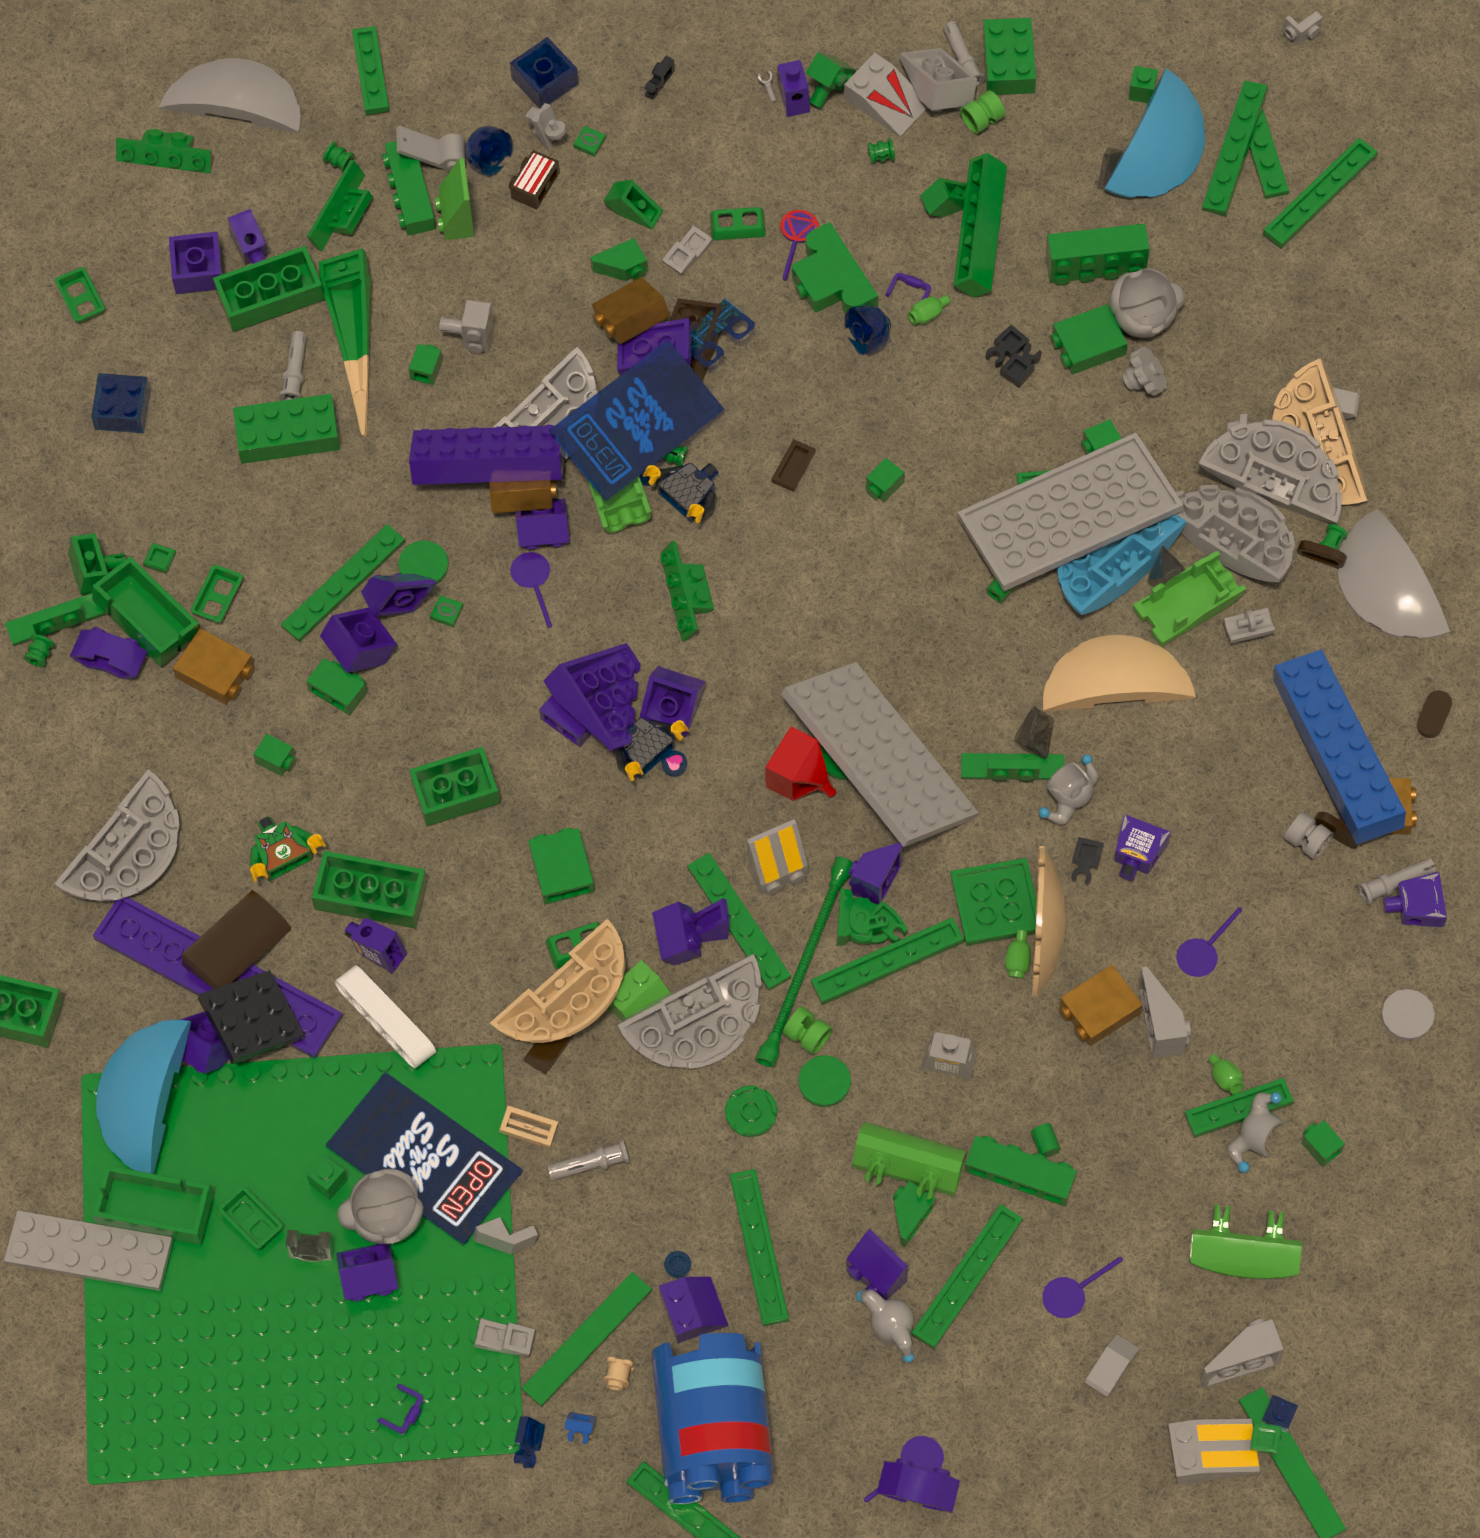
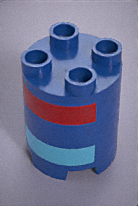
(713, 1419)

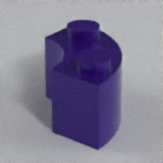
(108, 653)
(932, 1489)

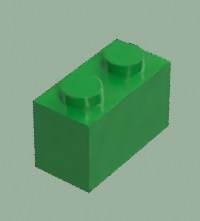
(337, 686)

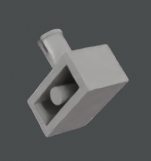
(474, 327)

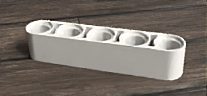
(385, 1016)

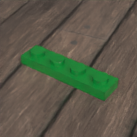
(370, 70)
(1267, 161)
(1234, 1108)

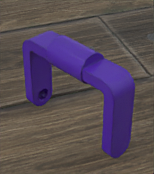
(911, 281)
(411, 1416)

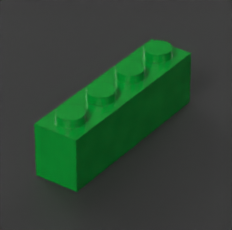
(410, 193)
(1020, 1170)

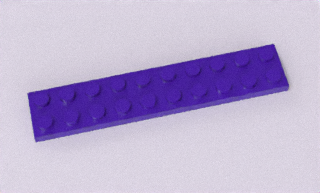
(159, 947)

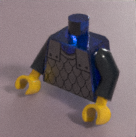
(686, 488)
(648, 745)

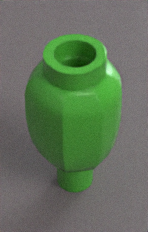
(927, 310)
(1018, 956)
(1226, 1074)

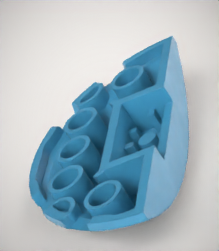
(1163, 145)
(1115, 568)
(136, 1092)

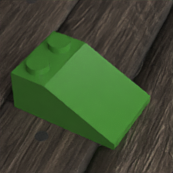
(455, 204)

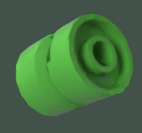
(982, 112)
(807, 1030)

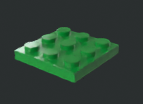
(995, 900)

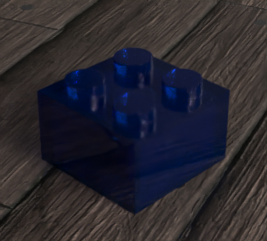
(544, 73)
(121, 403)

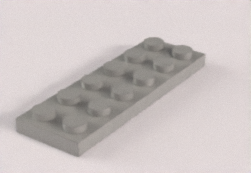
(88, 1250)

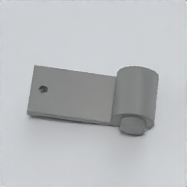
(439, 153)

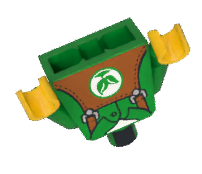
(281, 849)

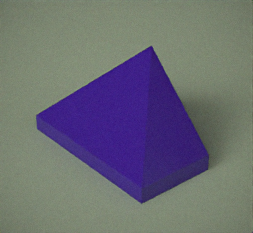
(713, 922)

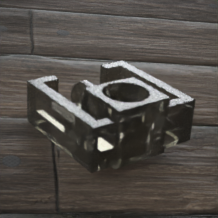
(310, 1247)

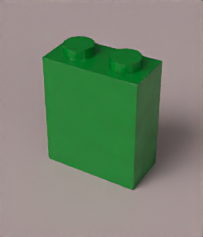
(1088, 339)
(561, 865)

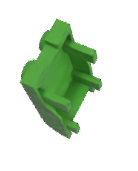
(624, 508)
(1188, 599)

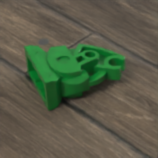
(866, 921)

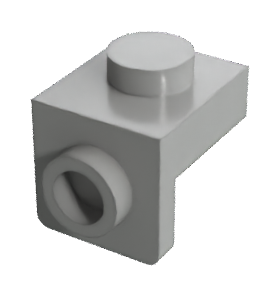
(1306, 29)

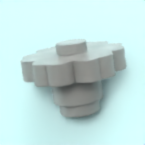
(1145, 372)

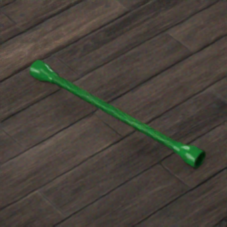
(769, 1050)

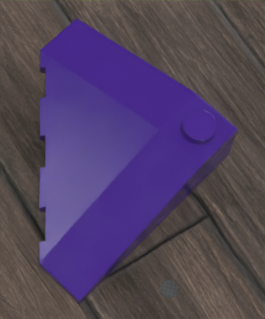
(599, 692)

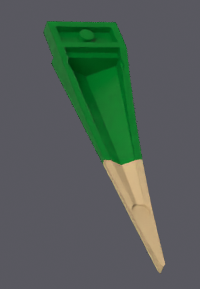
(348, 300)

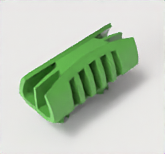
(908, 1158)
(1245, 1254)

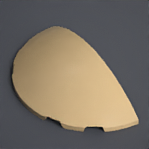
(1313, 407)
(1115, 671)
(1050, 921)
(572, 995)

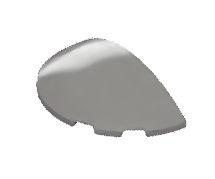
(238, 91)
(557, 396)
(1278, 466)
(1241, 528)
(1387, 582)
(129, 848)
(699, 1019)

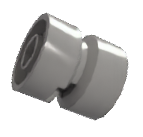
(1308, 835)

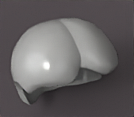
(1141, 295)
(382, 1207)

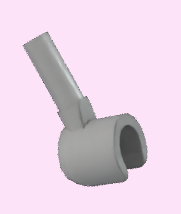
(768, 86)

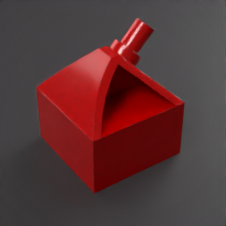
(798, 767)

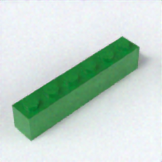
(980, 225)

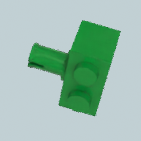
(830, 74)
(88, 561)

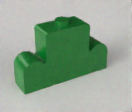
(831, 273)

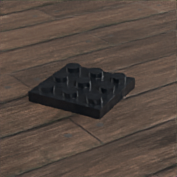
(250, 1017)

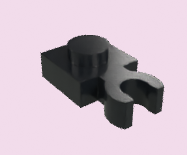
(661, 74)
(1007, 344)
(1019, 367)
(1087, 856)

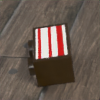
(534, 179)

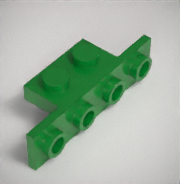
(165, 151)
(342, 208)
(687, 590)
(53, 619)
(1009, 766)

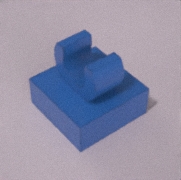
(580, 1423)

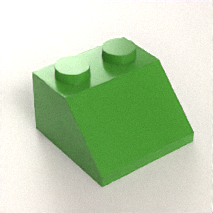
(637, 989)

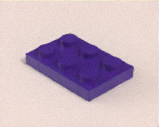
(635, 349)

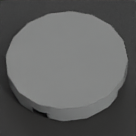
(1407, 1015)

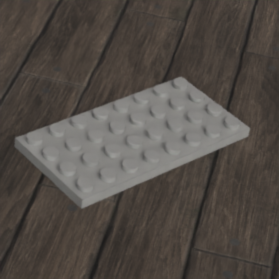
(1070, 511)
(879, 754)

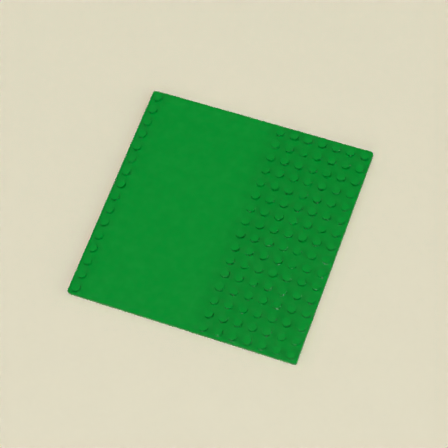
(258, 1353)

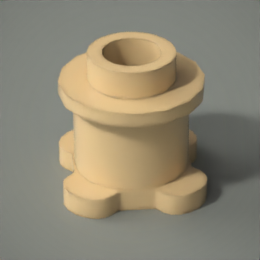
(618, 1373)

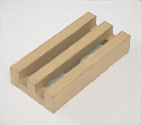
(527, 1127)

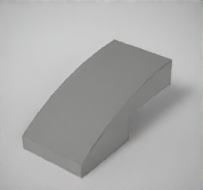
(688, 251)
(504, 1338)

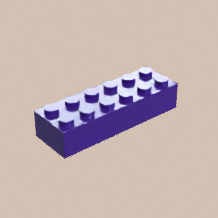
(485, 455)

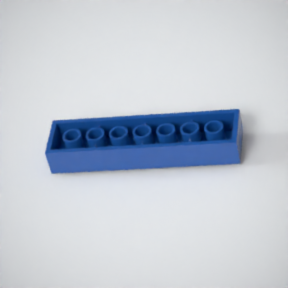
(1339, 747)

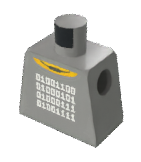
(950, 1055)

